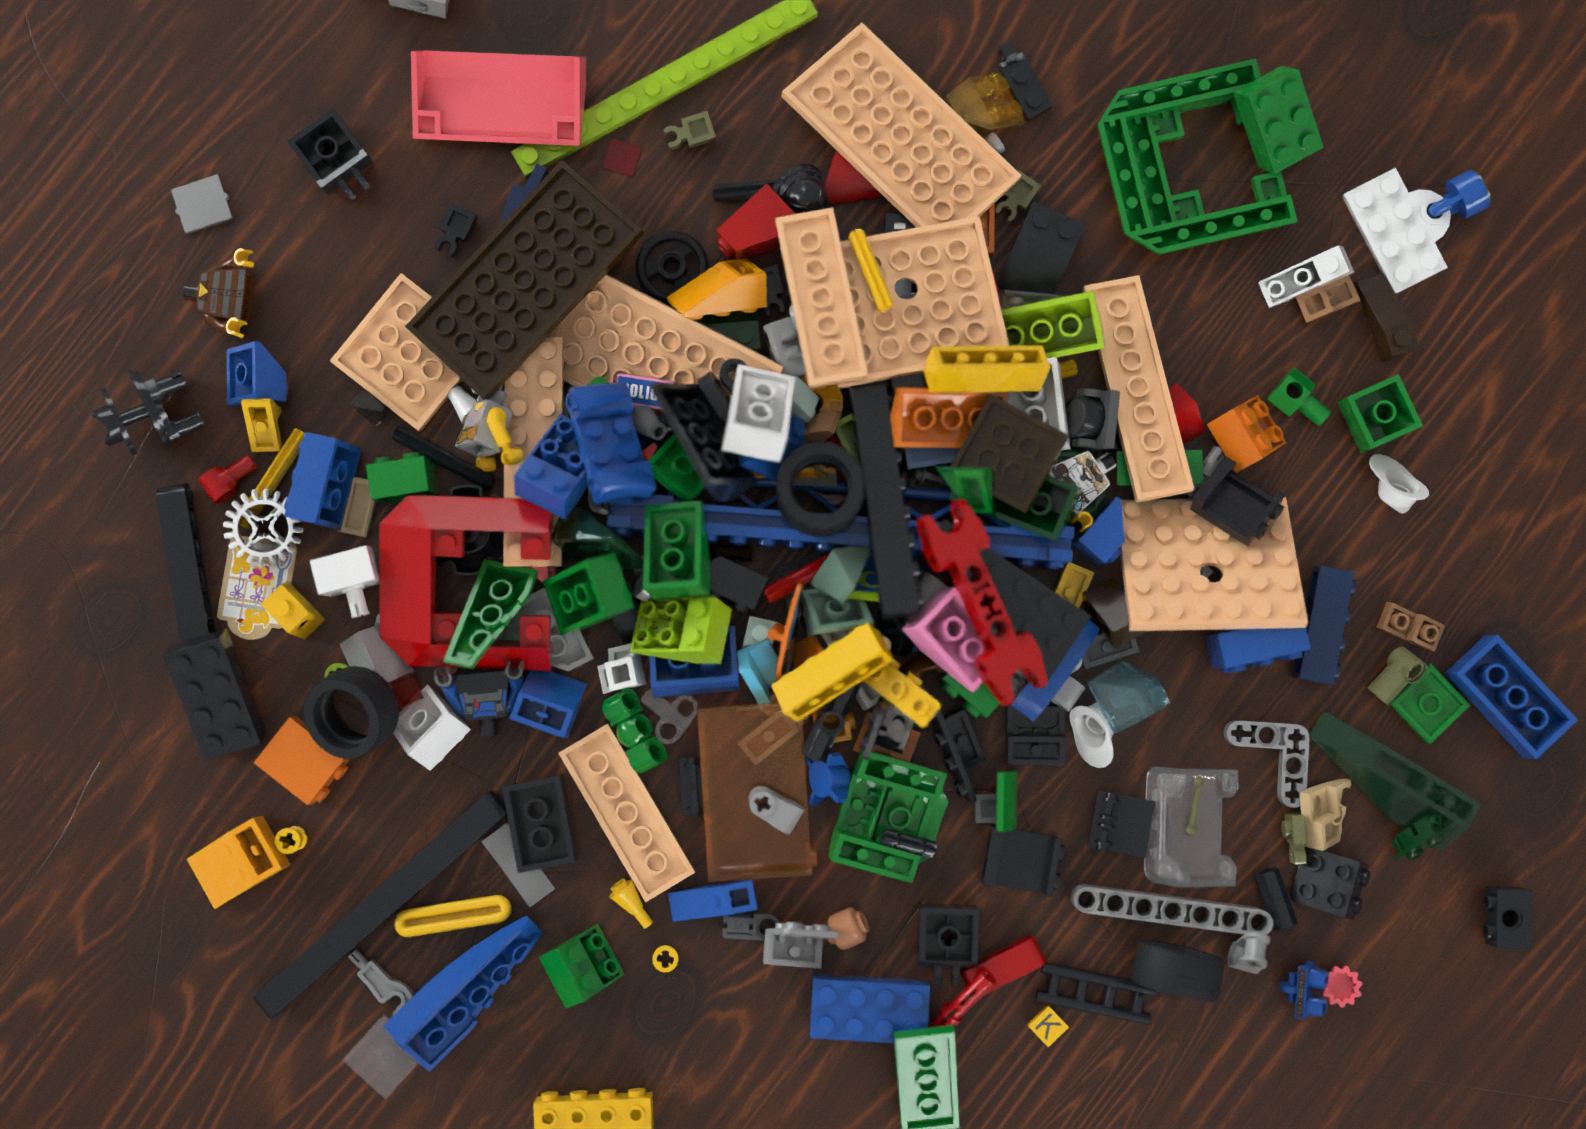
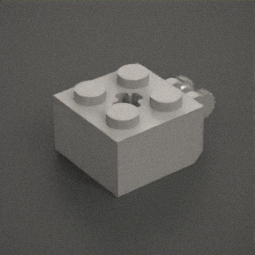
(785, 346)

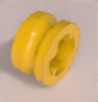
(672, 953)

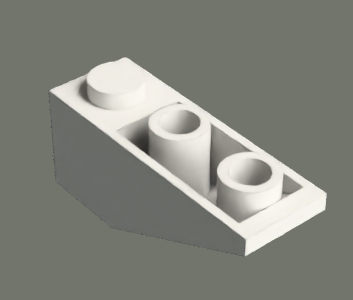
(1306, 276)

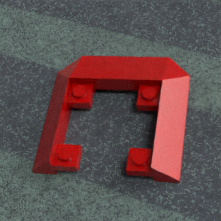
(407, 568)

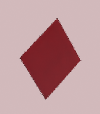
(622, 157)

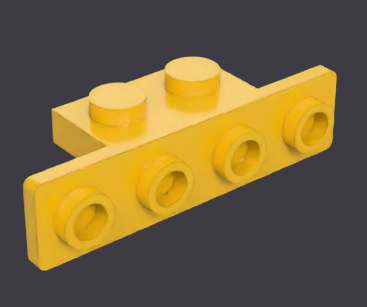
(904, 692)

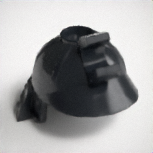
(802, 189)

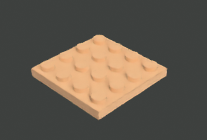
(394, 361)

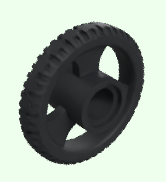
(646, 267)

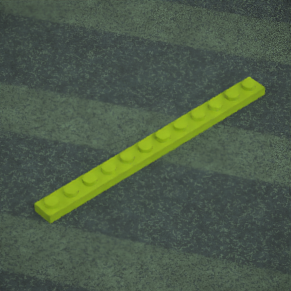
(674, 79)

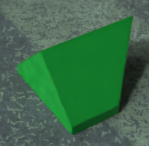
(972, 485)

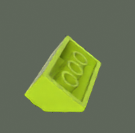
(1059, 325)

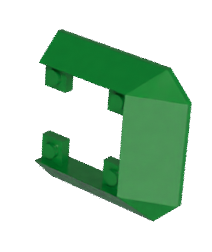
(1130, 139)

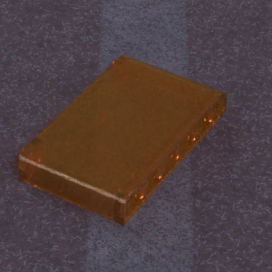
(744, 750)

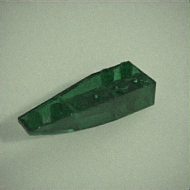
(1392, 781)

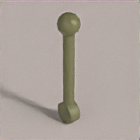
(1190, 829)

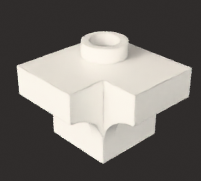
(621, 670)

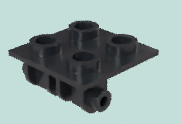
(1121, 824)

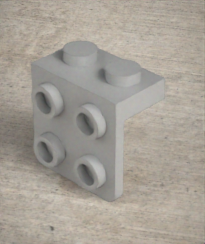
(796, 944)

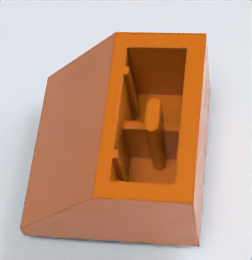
(1247, 433)

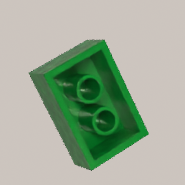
(1278, 119)
(588, 593)

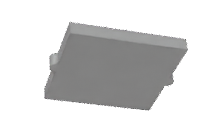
(202, 204)

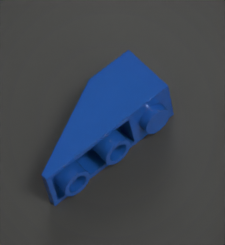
(713, 900)

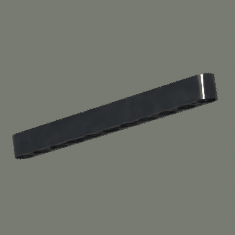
(380, 904)

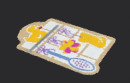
(248, 586)

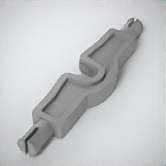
(379, 981)

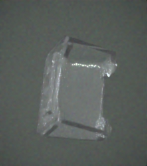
(1172, 854)

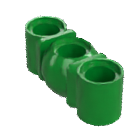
(634, 730)

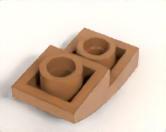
(1410, 626)

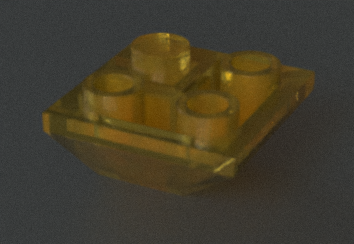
(986, 102)

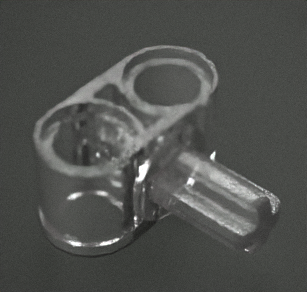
(670, 713)

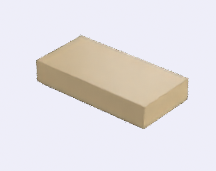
(359, 509)

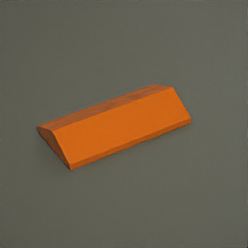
(935, 418)

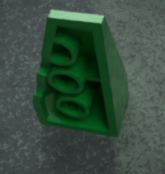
(490, 607)

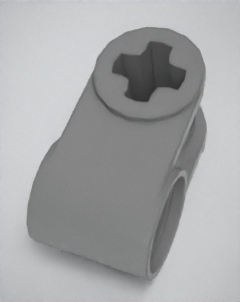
(779, 811)
(1249, 952)

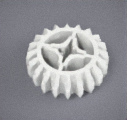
(246, 546)

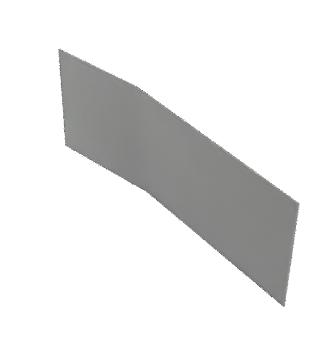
(531, 884)

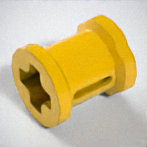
(283, 844)

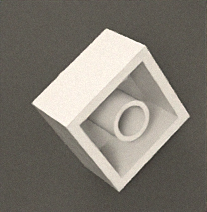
(348, 574)

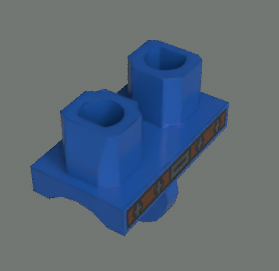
(1302, 990)

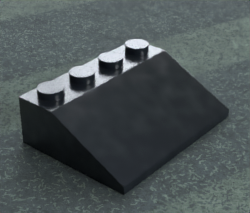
(702, 438)

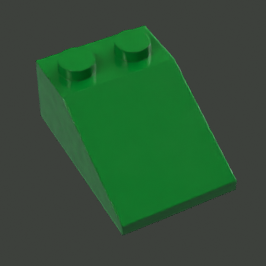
(676, 551)

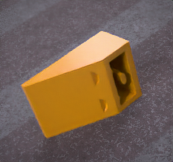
(722, 289)
(238, 861)

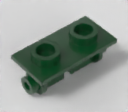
(1429, 835)

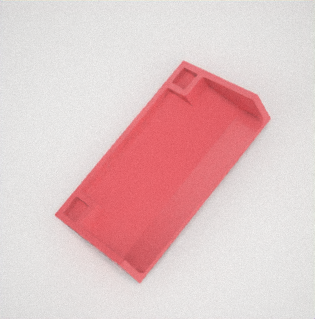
(498, 97)

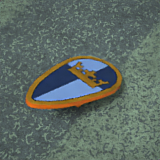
(788, 633)

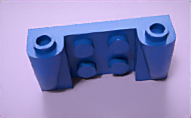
(609, 441)

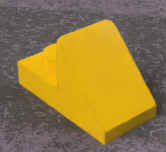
(262, 424)

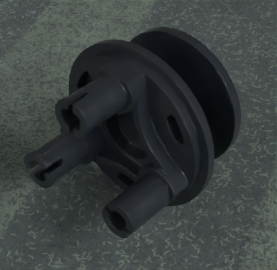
(151, 395)

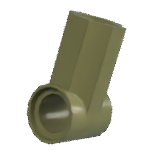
(1402, 669)

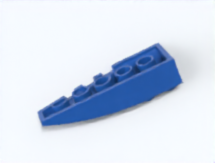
(451, 1001)

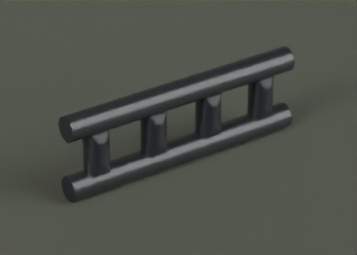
(1079, 1001)

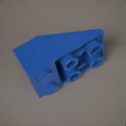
(553, 471)

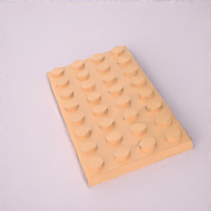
(899, 132)
(637, 335)

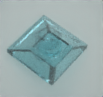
(1127, 695)

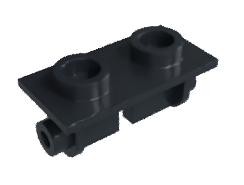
(691, 786)

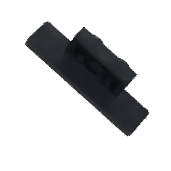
(960, 748)

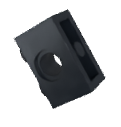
(1518, 930)

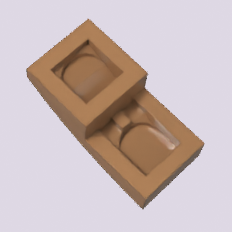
(1327, 299)
(821, 426)

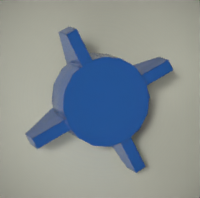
(828, 779)

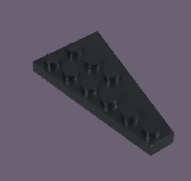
(1032, 607)

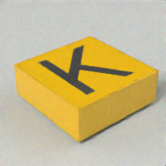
(1047, 1025)

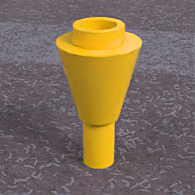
(626, 896)

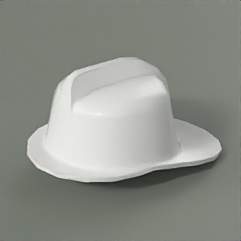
(1396, 484)
(1092, 735)

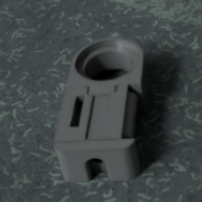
(745, 925)

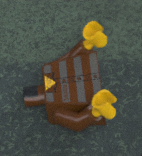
(225, 293)

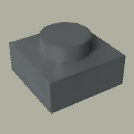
(985, 808)

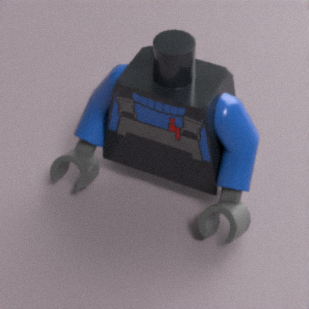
(483, 695)

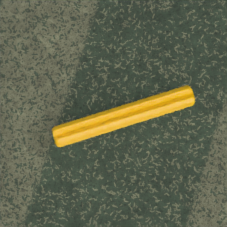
(276, 471)

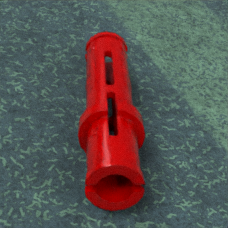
(981, 984)

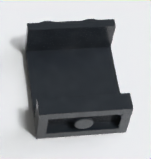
(1022, 860)

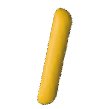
(452, 916)

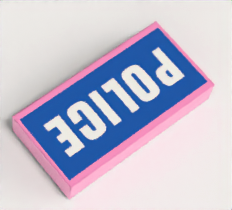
(639, 389)

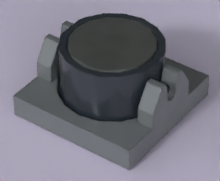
(1093, 419)

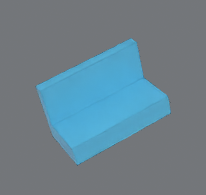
(759, 669)

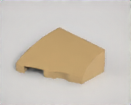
(1323, 813)

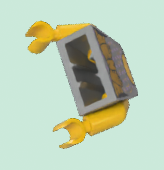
(487, 433)

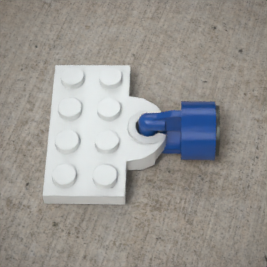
(1405, 225)

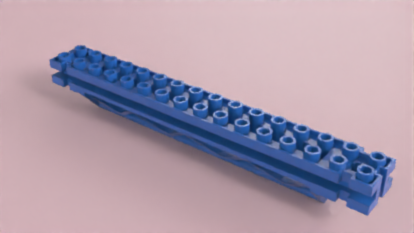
(770, 527)

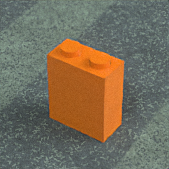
(300, 763)

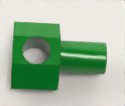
(1304, 401)

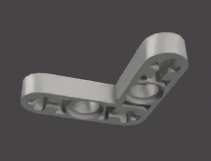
(1281, 742)

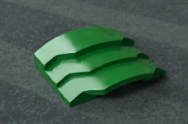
(891, 796)

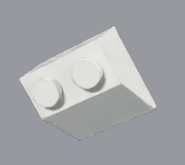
(429, 728)

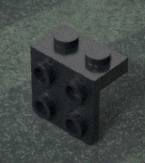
(887, 728)
(1330, 883)

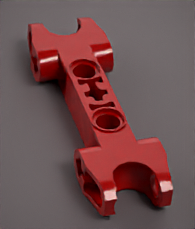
(1006, 650)

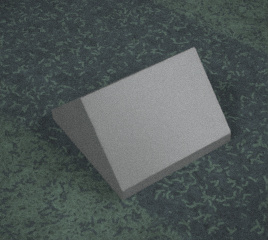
(371, 652)

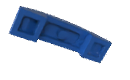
(1032, 700)

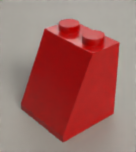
(753, 227)

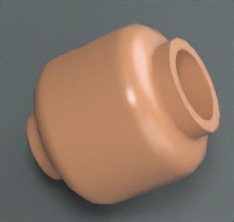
(851, 927)

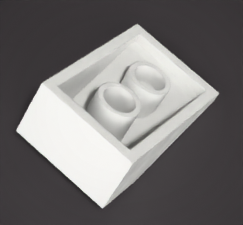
(759, 413)

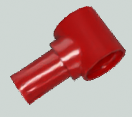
(221, 482)

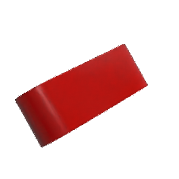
(1007, 963)

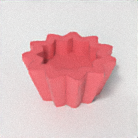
(1342, 986)

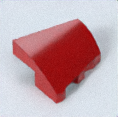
(847, 184)

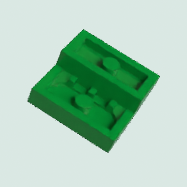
(1006, 800)

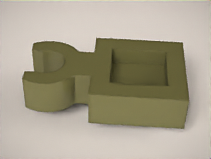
(695, 130)
(1018, 196)
(1294, 832)

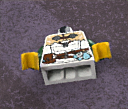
(1089, 476)

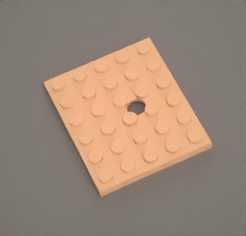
(952, 303)
(1163, 579)

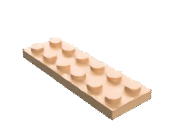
(821, 298)
(627, 812)

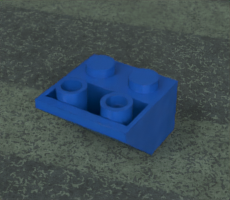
(549, 702)

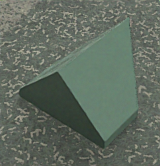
(841, 571)

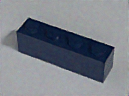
(1326, 616)

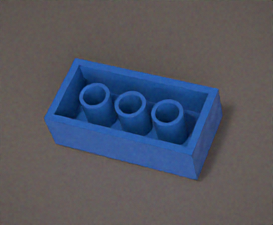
(1511, 696)
(867, 1007)

